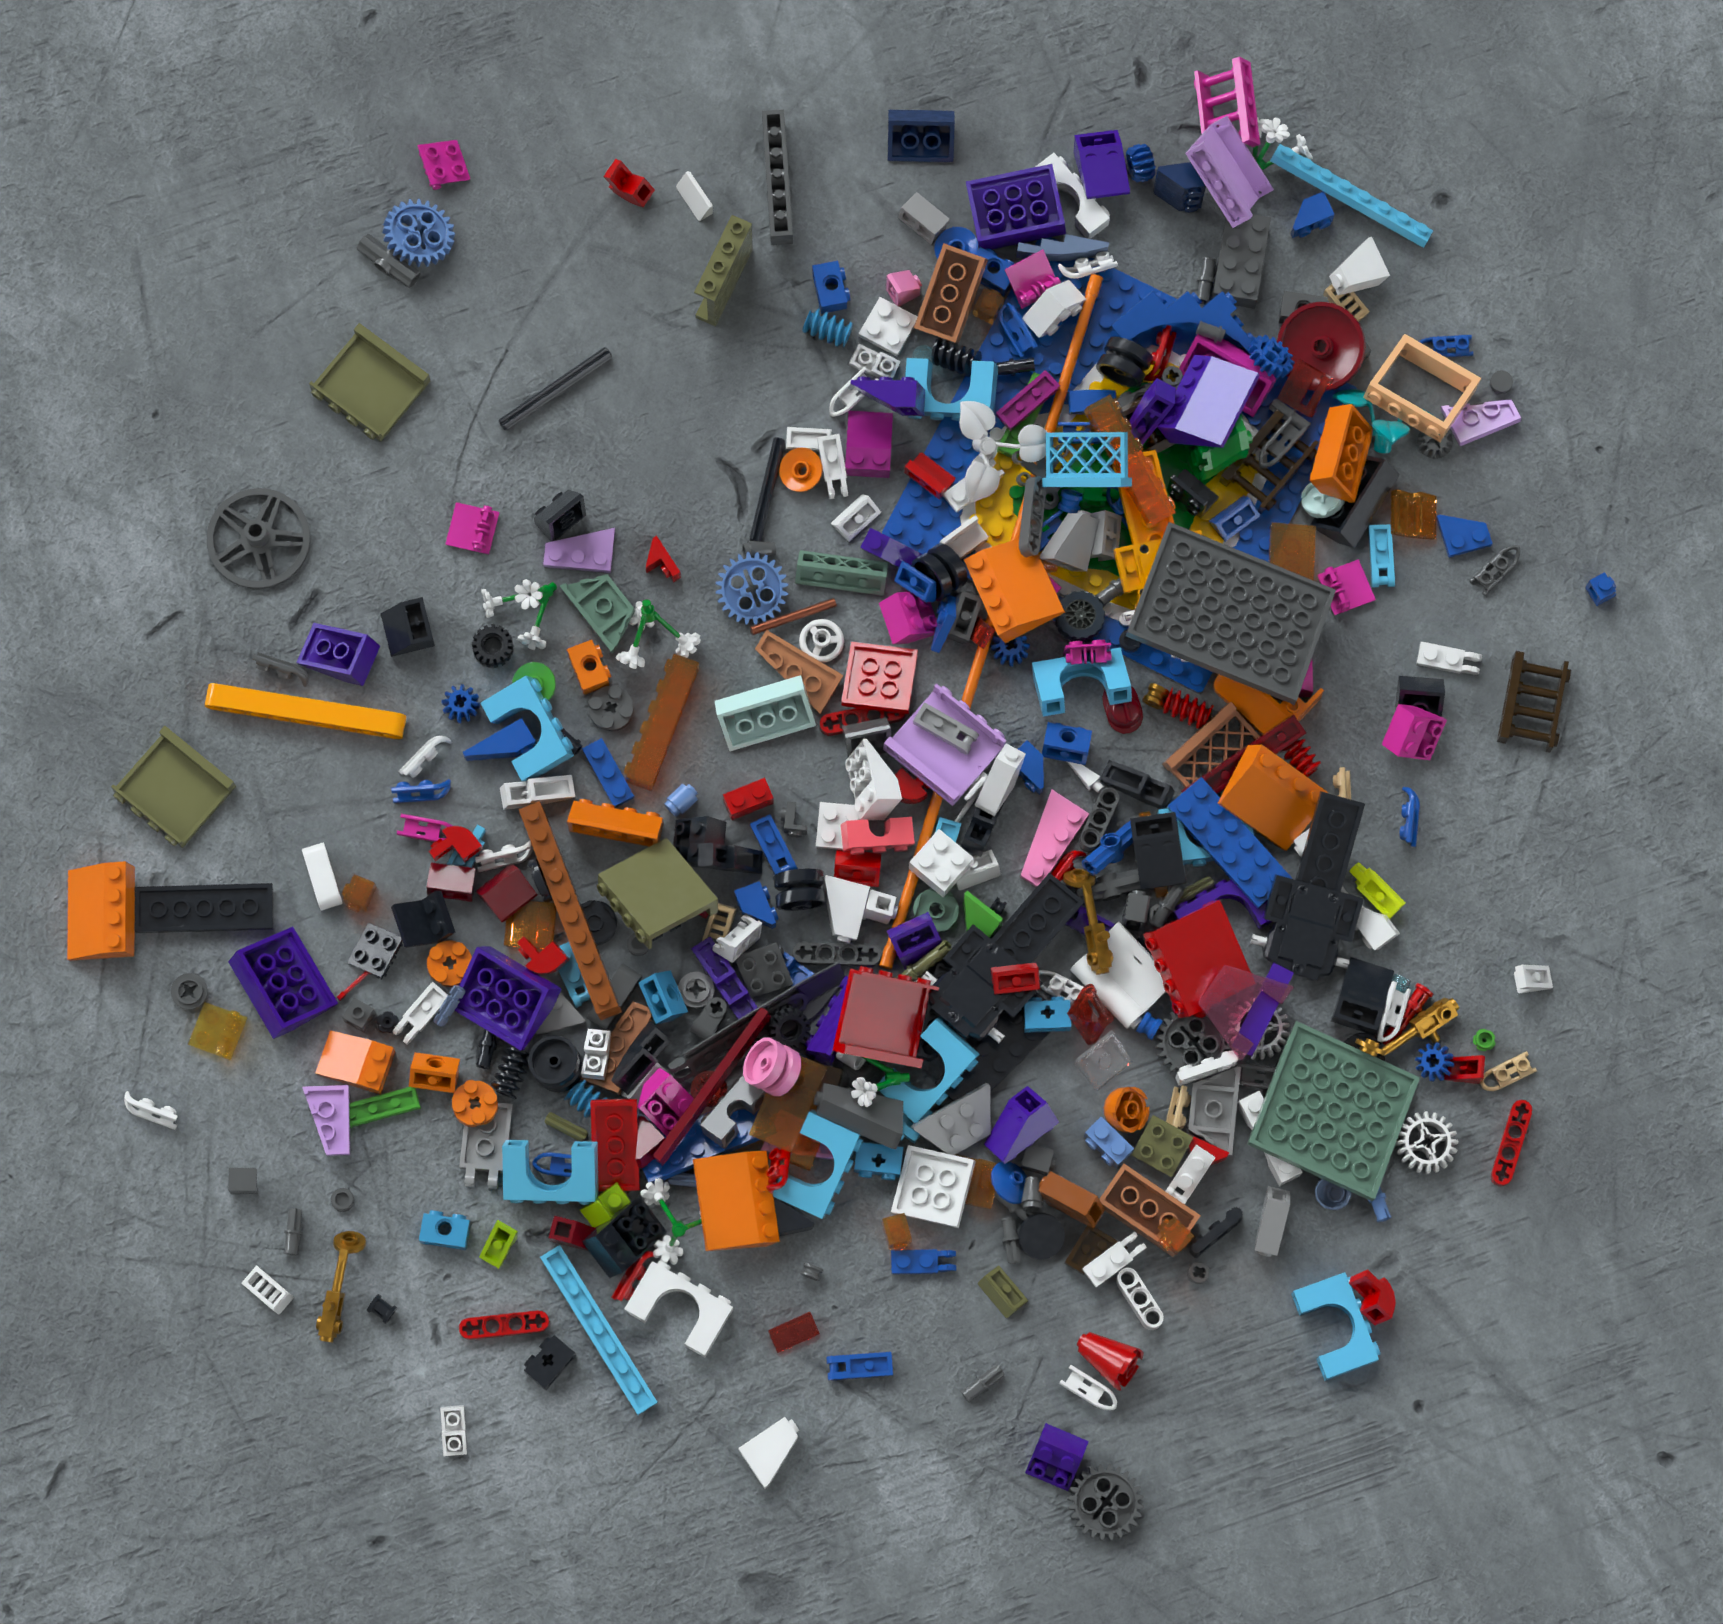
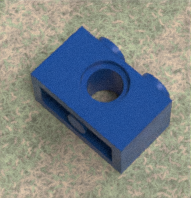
(999, 280)
(830, 299)
(1073, 750)

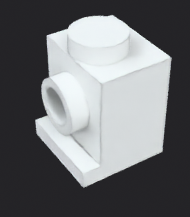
(880, 907)

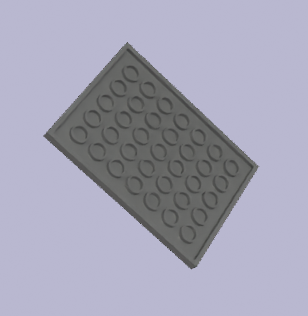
(1231, 613)

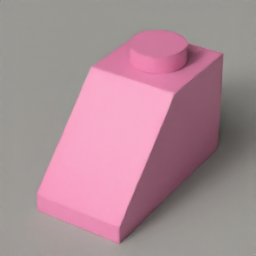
(902, 287)

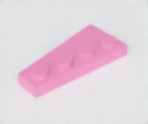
(1054, 834)

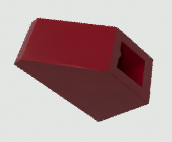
(569, 1232)

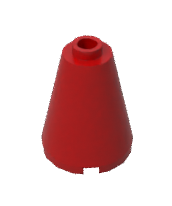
(1110, 1358)

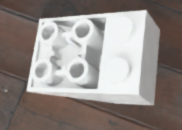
(872, 782)

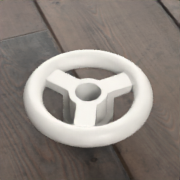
(839, 639)

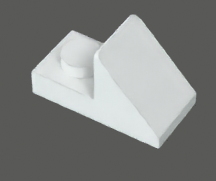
(1532, 978)

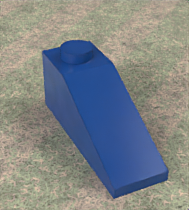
(506, 743)

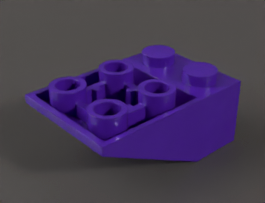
(1101, 164)
(900, 396)
(1020, 1125)

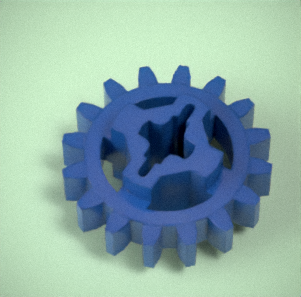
(1271, 356)

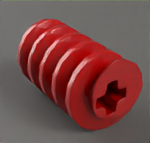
(1187, 709)
(1300, 758)

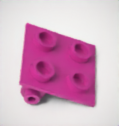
(443, 163)
(1031, 278)
(472, 528)
(1350, 586)
(1076, 648)

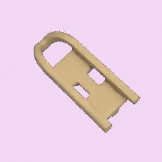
(1342, 781)
(1502, 1075)
(1180, 1100)

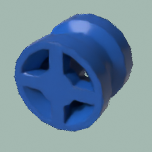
(1070, 501)
(1149, 1025)

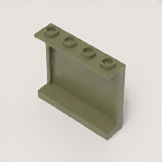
(724, 269)
(370, 383)
(174, 788)
(656, 891)

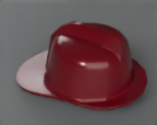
(1124, 716)

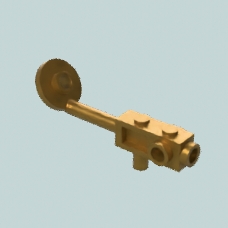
(1098, 954)
(1422, 1026)
(330, 1323)

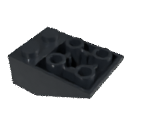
(1158, 850)
(1362, 996)
(624, 1237)

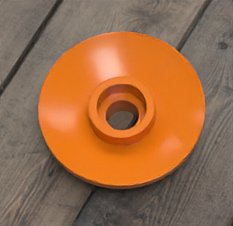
(792, 465)

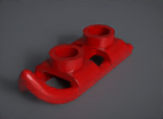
(1159, 360)
(1066, 864)
(777, 1170)
(635, 1271)

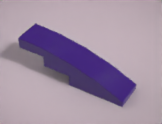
(724, 978)
(1263, 1009)

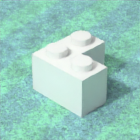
(1052, 307)

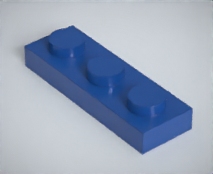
(608, 773)

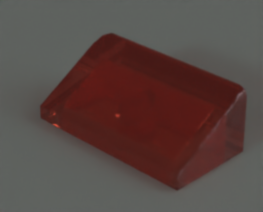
(793, 1332)

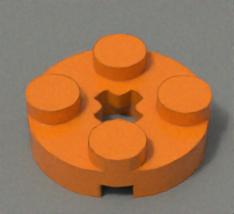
(439, 955)
(470, 1091)

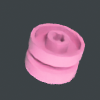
(772, 1066)

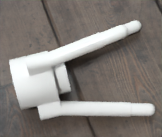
(975, 790)

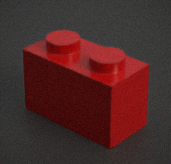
(748, 799)

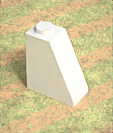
(1360, 270)
(1000, 779)
(845, 907)
(769, 1450)

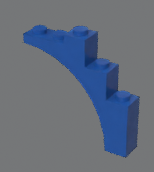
(1153, 312)

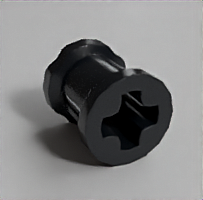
(381, 1308)

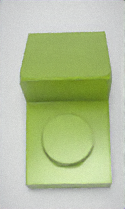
(605, 1205)
(498, 1244)

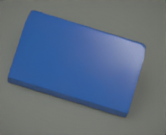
(1235, 518)
(916, 582)

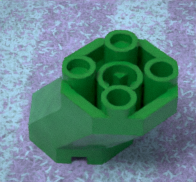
(1209, 461)

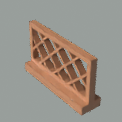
(1205, 734)

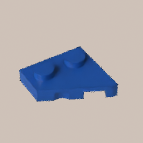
(1463, 535)
(946, 617)

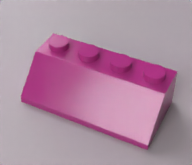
(1231, 353)

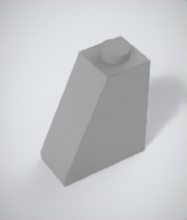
(1072, 542)
(1272, 1221)

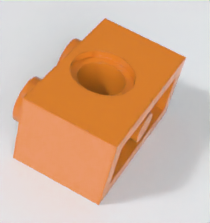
(583, 654)
(434, 1072)

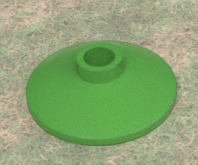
(541, 673)

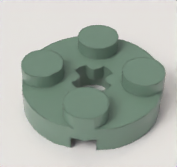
(947, 904)

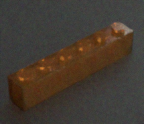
(1146, 488)
(662, 722)

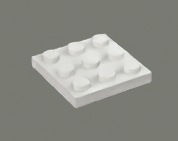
(933, 1186)

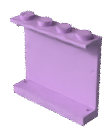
(1228, 170)
(938, 762)

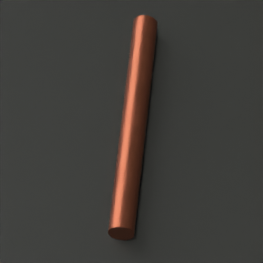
(790, 617)

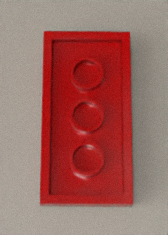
(616, 1131)

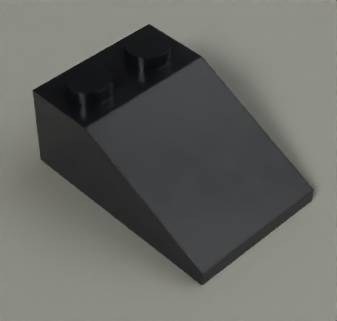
(561, 514)

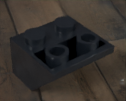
(407, 627)
(696, 831)

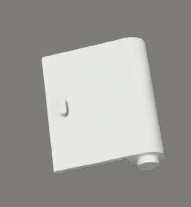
(1129, 985)

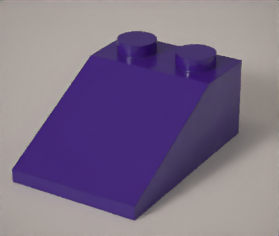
(339, 653)

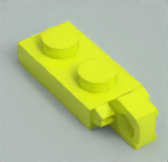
(1377, 890)

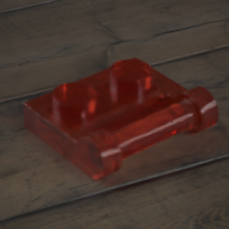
(1298, 385)
(1084, 1017)

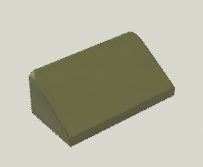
(1002, 1291)

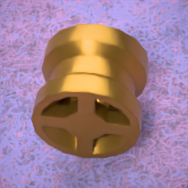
(1155, 696)

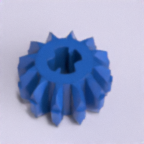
(1140, 163)
(1014, 654)
(469, 705)
(1440, 1054)

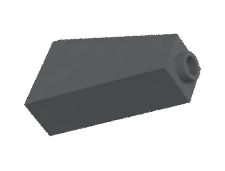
(878, 1122)

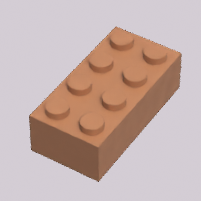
(951, 293)
(1144, 1205)

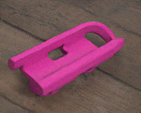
(412, 826)

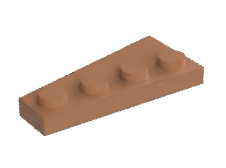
(792, 662)
(622, 1037)

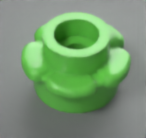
(1488, 1035)

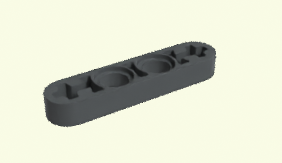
(1031, 537)
(836, 950)

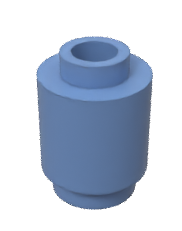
(681, 799)

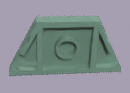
(602, 607)

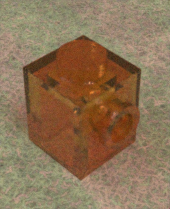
(988, 305)
(358, 893)
(896, 1232)
(1173, 1235)

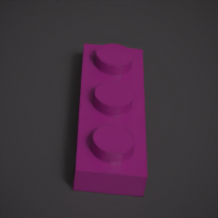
(1028, 400)

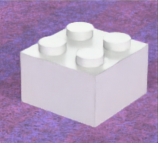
(941, 863)

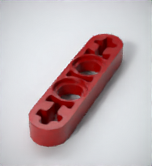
(860, 713)
(1513, 1143)
(504, 1329)

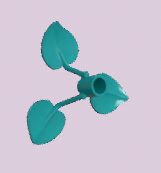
(1385, 432)

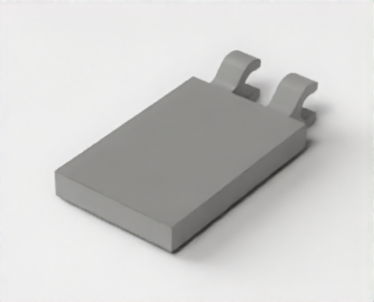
(483, 1146)

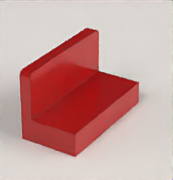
(929, 475)
(858, 868)

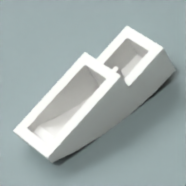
(537, 789)

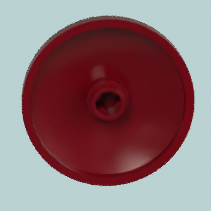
(1325, 339)

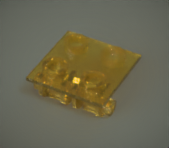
(217, 1030)

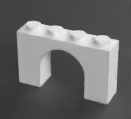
(659, 1282)

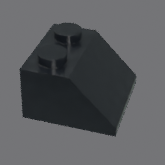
(1421, 693)

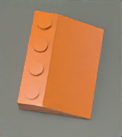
(1013, 589)
(1271, 796)
(101, 911)
(735, 1201)

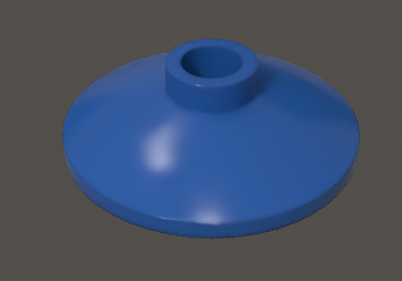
(957, 237)
(1008, 1181)

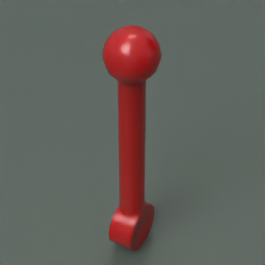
(342, 995)

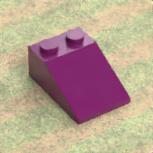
(869, 444)

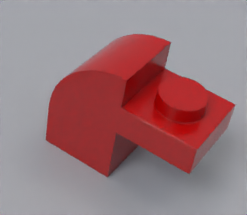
(628, 185)
(911, 790)
(459, 839)
(543, 962)
(1377, 1296)

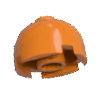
(1126, 1109)

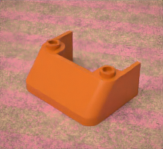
(1258, 707)

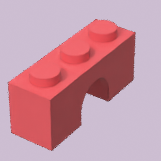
(858, 837)

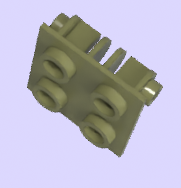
(1162, 1145)

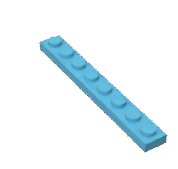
(1351, 195)
(598, 1330)

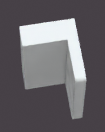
(966, 537)

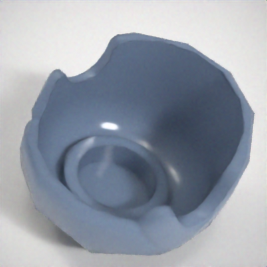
(1331, 1196)

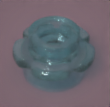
(1402, 982)

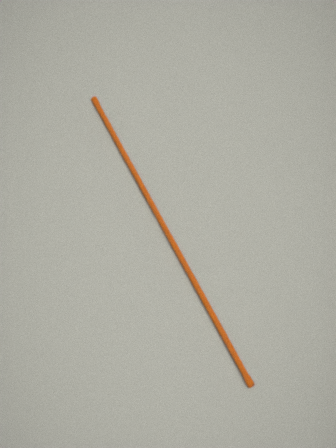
(1091, 293)

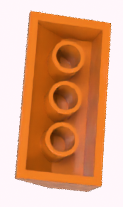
(1342, 453)
(614, 823)

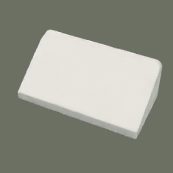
(694, 196)
(856, 517)
(982, 870)

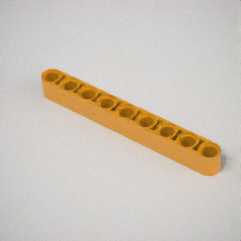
(305, 711)

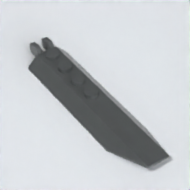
(808, 995)

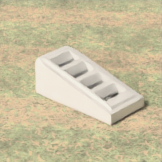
(280, 1297)

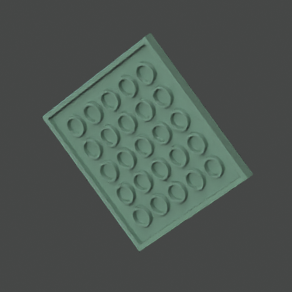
(1333, 1111)

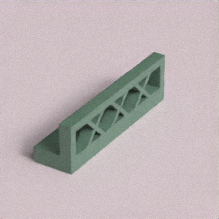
(841, 575)

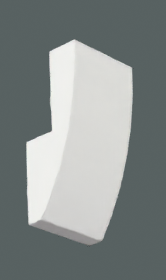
(876, 363)
(596, 1054)
(453, 1430)

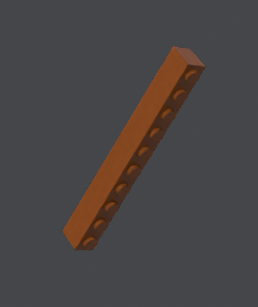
(570, 911)

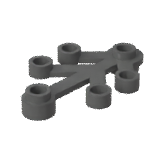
(1040, 470)

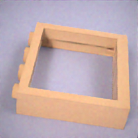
(1437, 366)

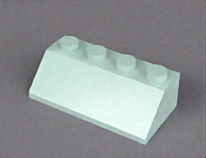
(765, 713)

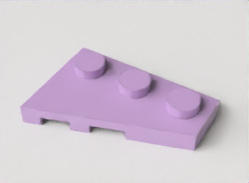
(1482, 419)
(582, 552)

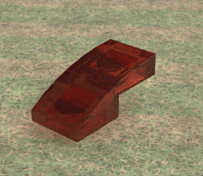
(982, 632)

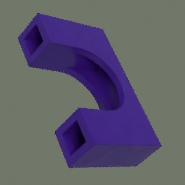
(1223, 890)

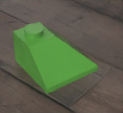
(980, 915)

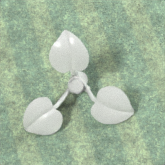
(974, 422)

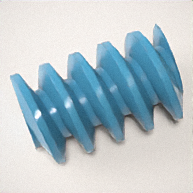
(827, 328)
(583, 1096)

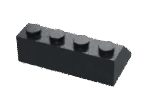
(1353, 518)

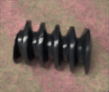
(953, 358)
(510, 1072)

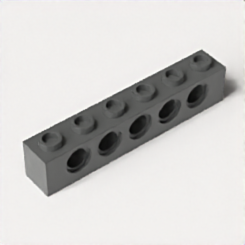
(777, 177)

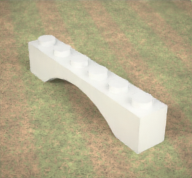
(1374, 926)

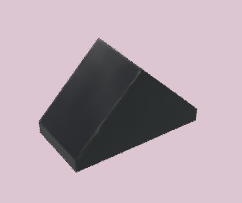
(789, 1220)

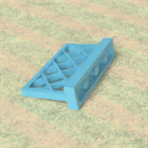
(1081, 478)

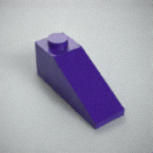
(1152, 409)
(888, 548)

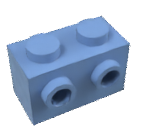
(1108, 1143)

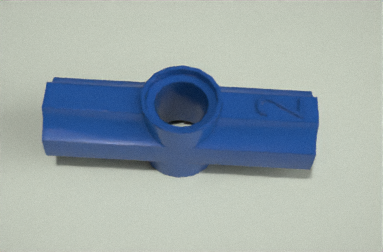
(1110, 850)

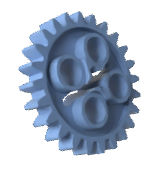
(401, 235)
(732, 595)

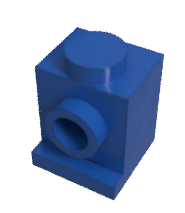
(1601, 588)

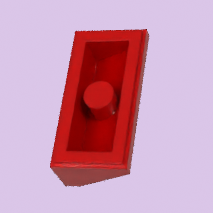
(1015, 978)

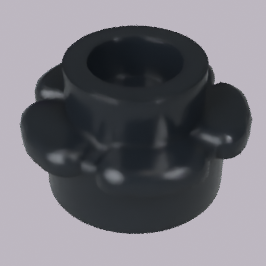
(382, 1018)

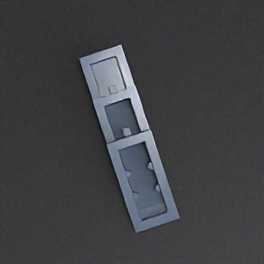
(1071, 249)

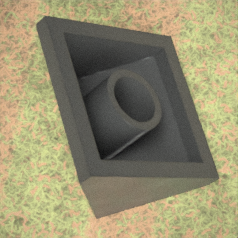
(875, 731)

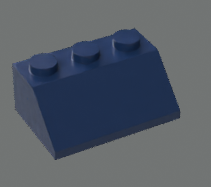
(921, 135)
(1180, 186)

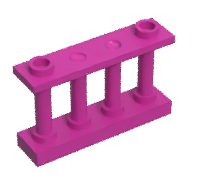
(1243, 92)

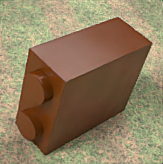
(1071, 1199)

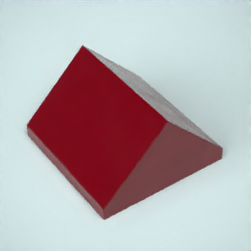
(506, 892)

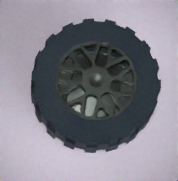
(1082, 616)

